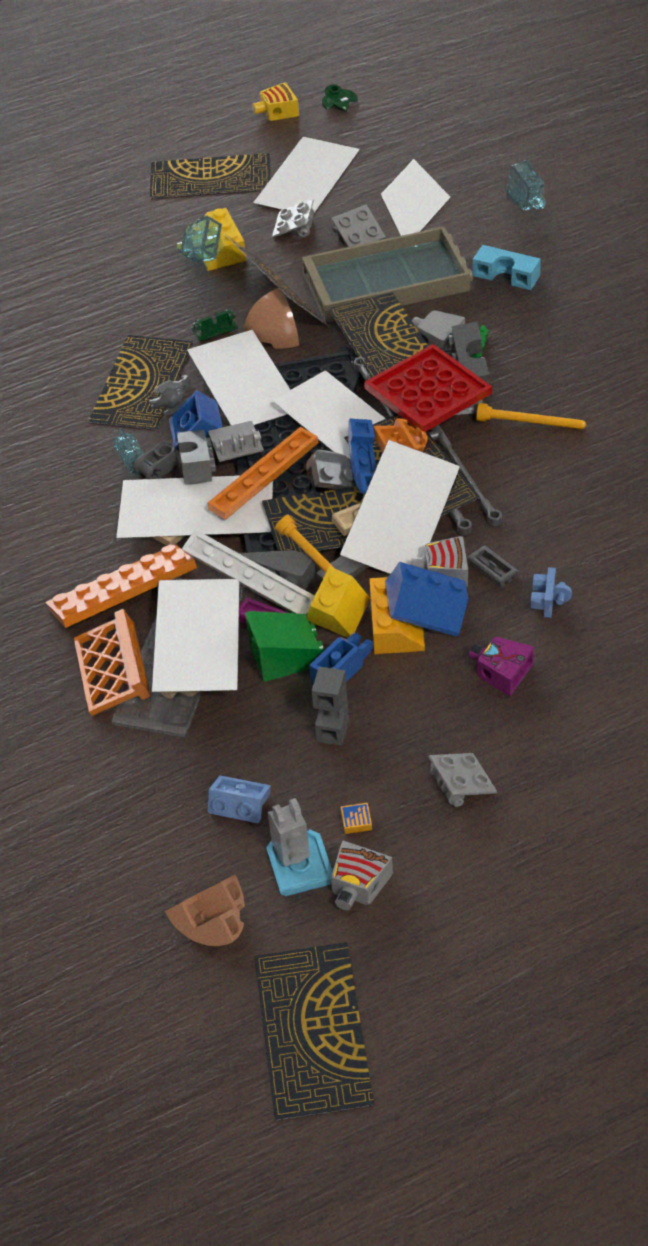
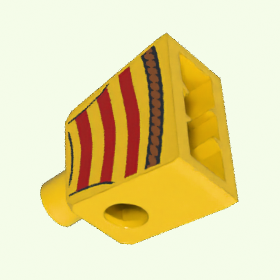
(277, 103)

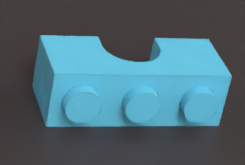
(493, 261)

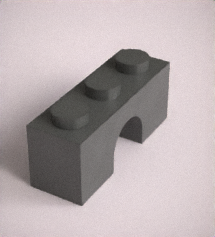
(467, 341)
(196, 456)
(330, 697)

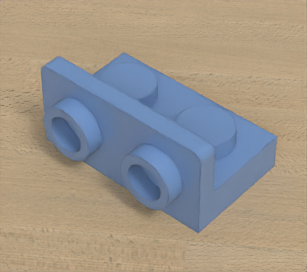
(237, 798)

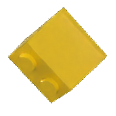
(338, 603)

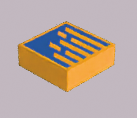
(356, 818)

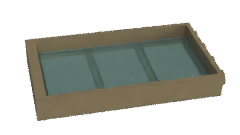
(409, 265)

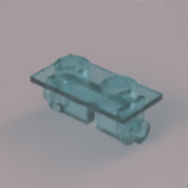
(127, 448)

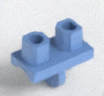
(559, 593)

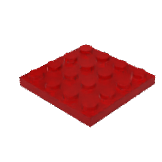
(428, 388)

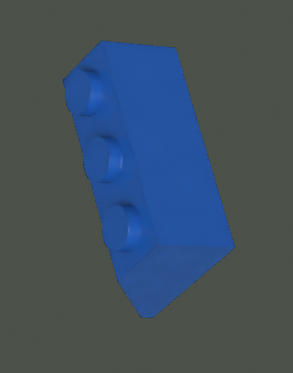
(426, 598)

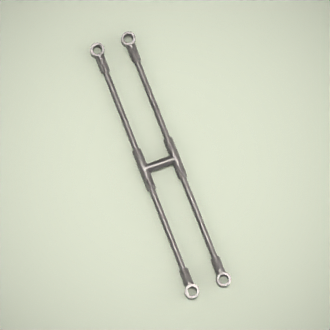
(463, 525)

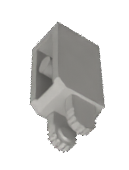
(289, 833)

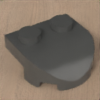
(331, 470)

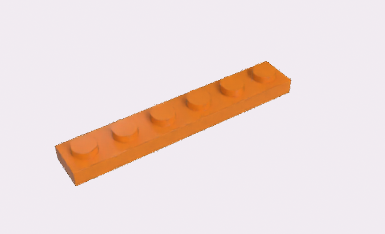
(262, 473)

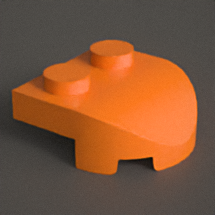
(401, 434)

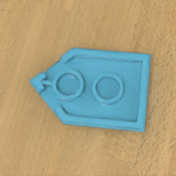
(306, 875)

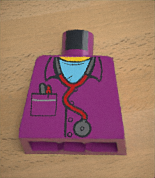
(503, 663)

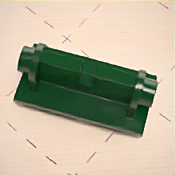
(206, 328)

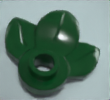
(338, 97)

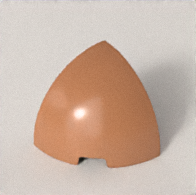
(273, 321)
(211, 915)

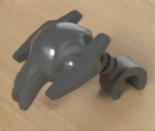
(171, 395)

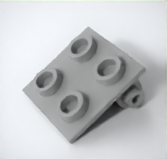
(295, 217)
(357, 227)
(236, 441)
(460, 776)

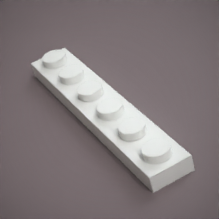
(249, 573)

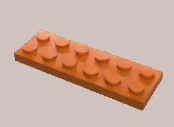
(120, 585)

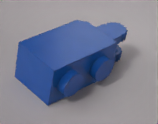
(342, 655)

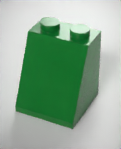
(282, 643)

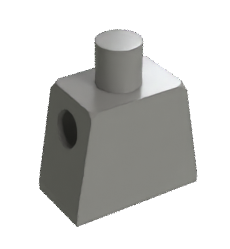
(437, 328)

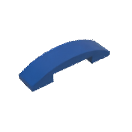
(362, 452)

